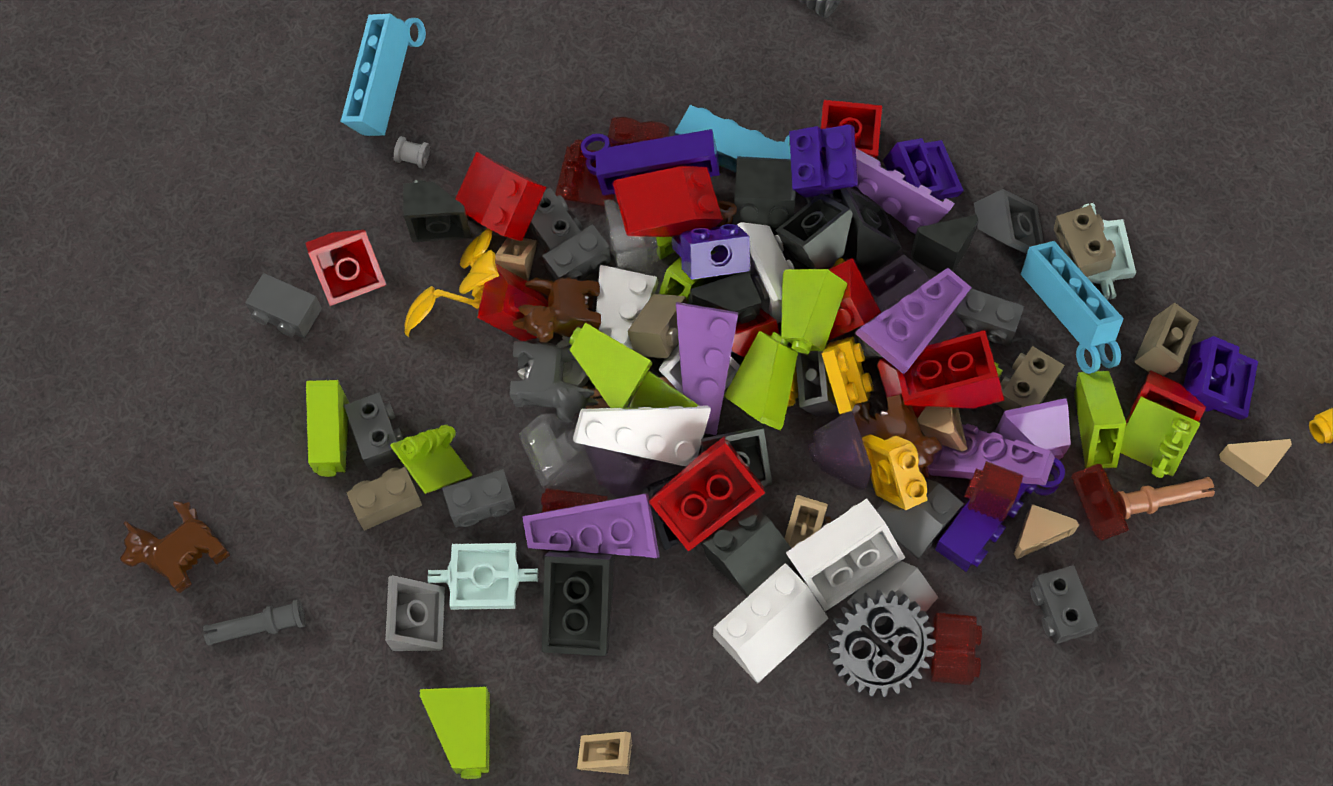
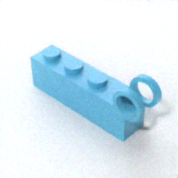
(378, 72)
(732, 139)
(1074, 303)

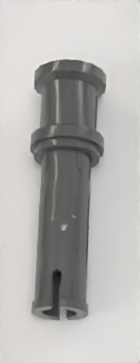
(269, 620)

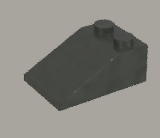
(577, 602)

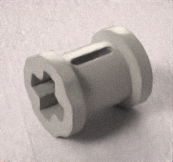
(411, 152)

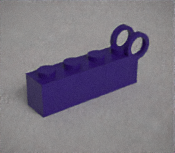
(650, 156)
(971, 531)

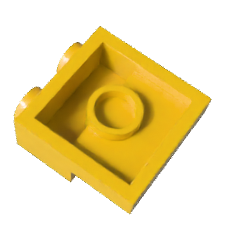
(846, 373)
(896, 471)

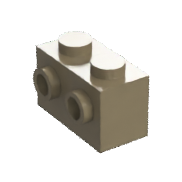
(1084, 241)
(656, 328)
(1167, 340)
(1031, 381)
(383, 497)

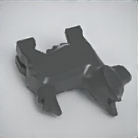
(544, 380)

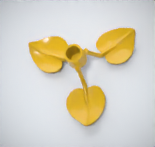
(482, 270)

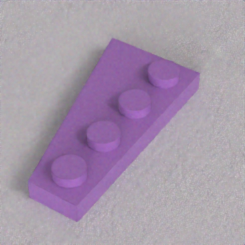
(902, 200)
(910, 324)
(705, 355)
(1015, 455)
(605, 527)

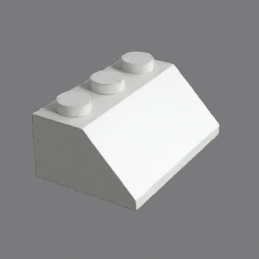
(767, 266)
(846, 554)
(770, 623)

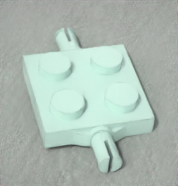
(1122, 264)
(483, 576)

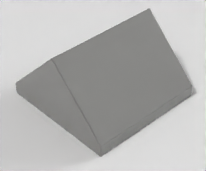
(901, 579)
(414, 615)

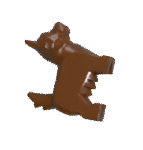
(567, 308)
(898, 421)
(176, 551)

